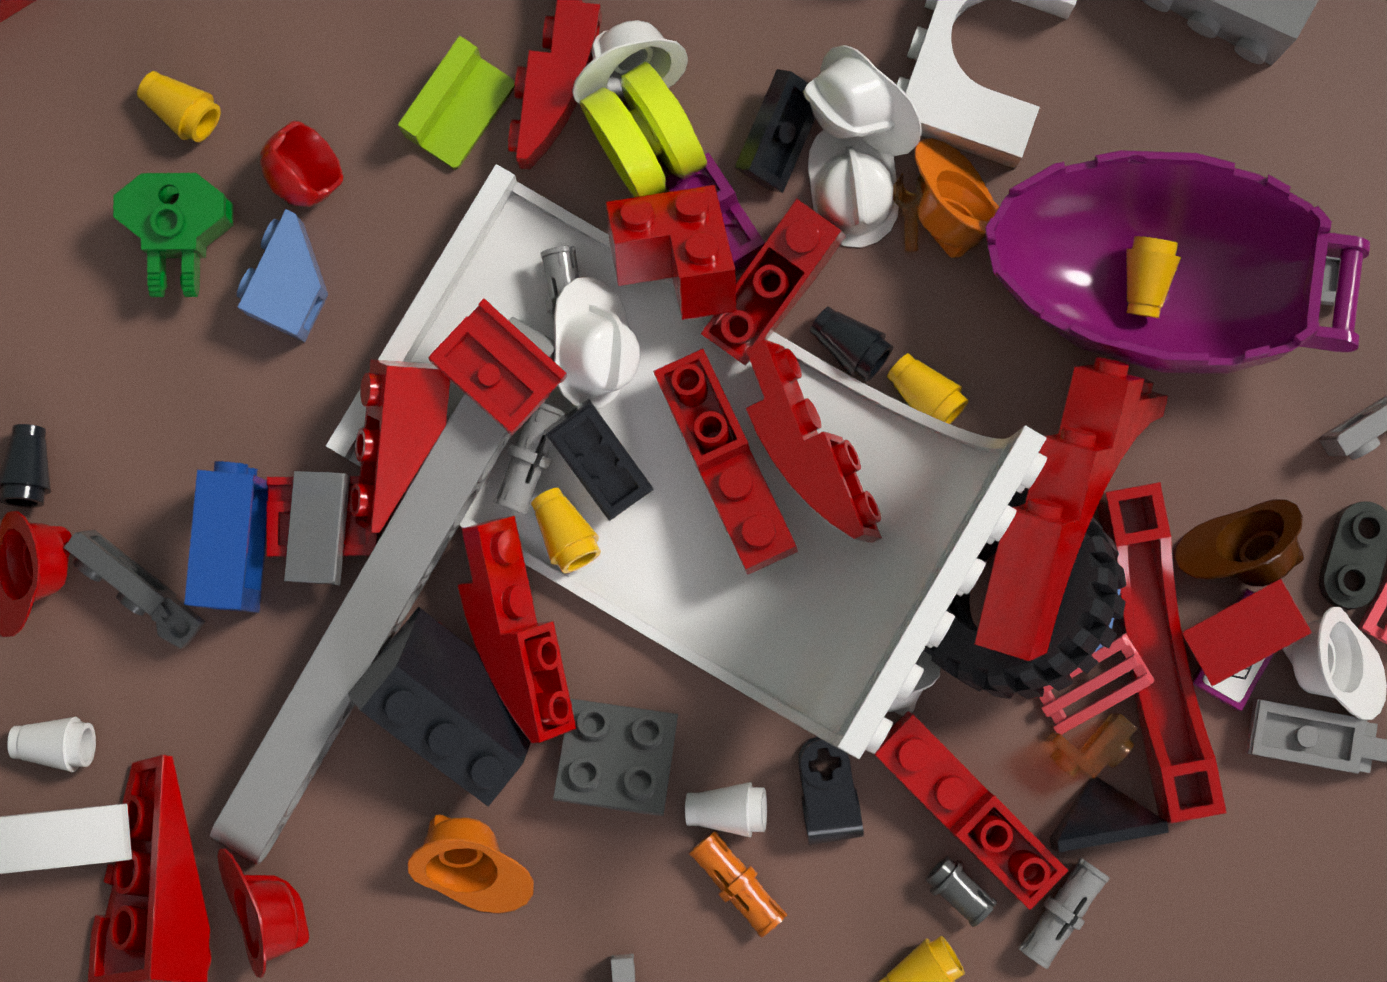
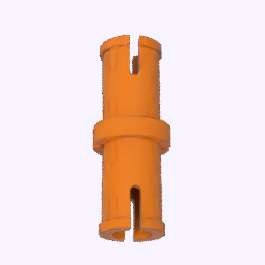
(738, 884)

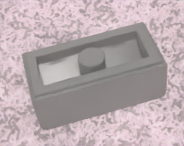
(317, 527)

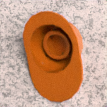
(955, 197)
(467, 865)

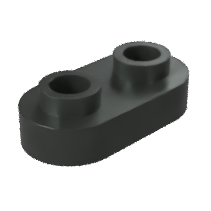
(1354, 553)

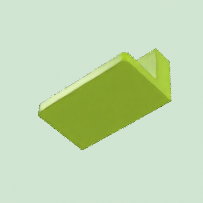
(456, 104)

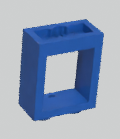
(227, 539)

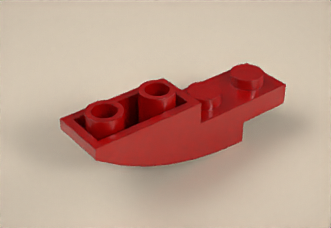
(550, 78)
(725, 461)
(814, 464)
(514, 648)
(969, 811)

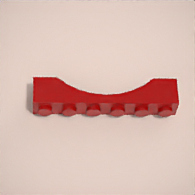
(1168, 711)

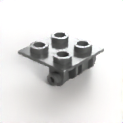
(616, 758)

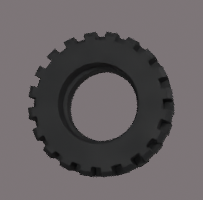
(1079, 629)

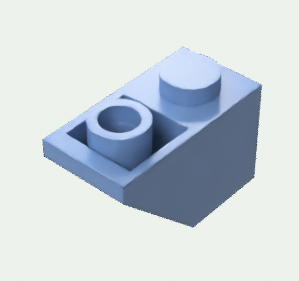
(287, 283)

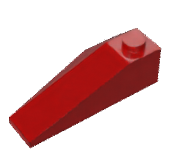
(156, 903)

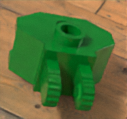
(176, 228)

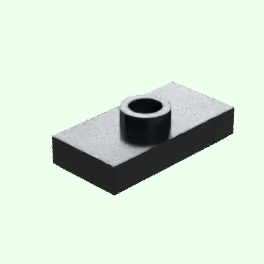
(598, 459)

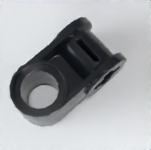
(831, 800)

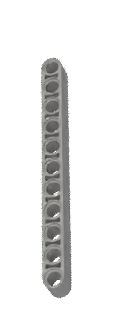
(364, 625)

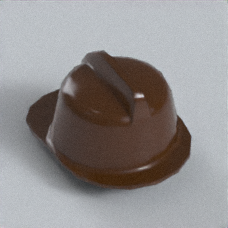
(1247, 545)

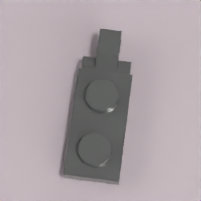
(136, 586)

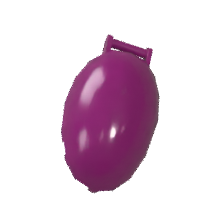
(1244, 272)

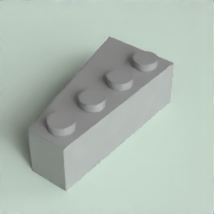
(1256, 27)

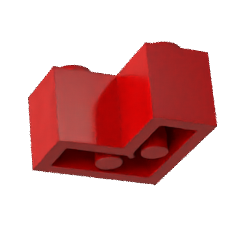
(679, 239)

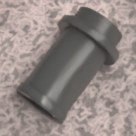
(960, 891)

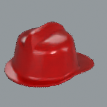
(30, 567)
(266, 911)

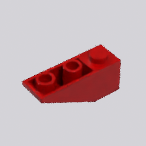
(775, 280)
(402, 423)

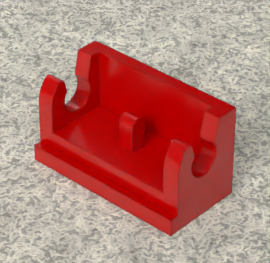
(1246, 632)

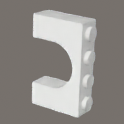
(954, 105)

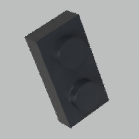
(777, 133)

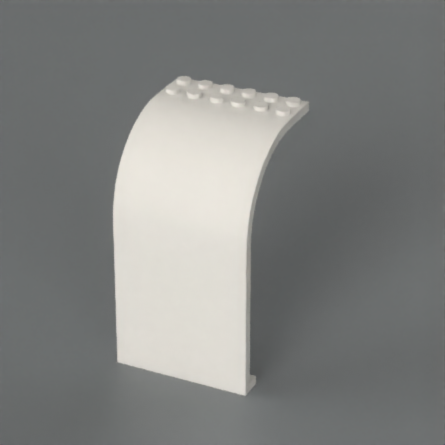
(809, 636)

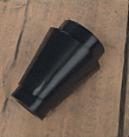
(852, 343)
(25, 468)

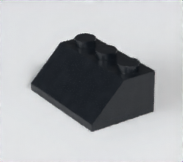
(443, 706)

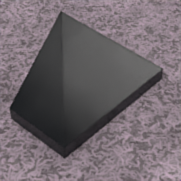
(1104, 817)

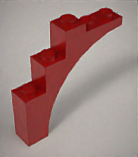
(1041, 544)

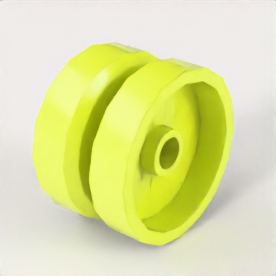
(649, 130)

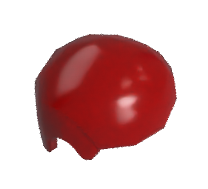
(300, 165)

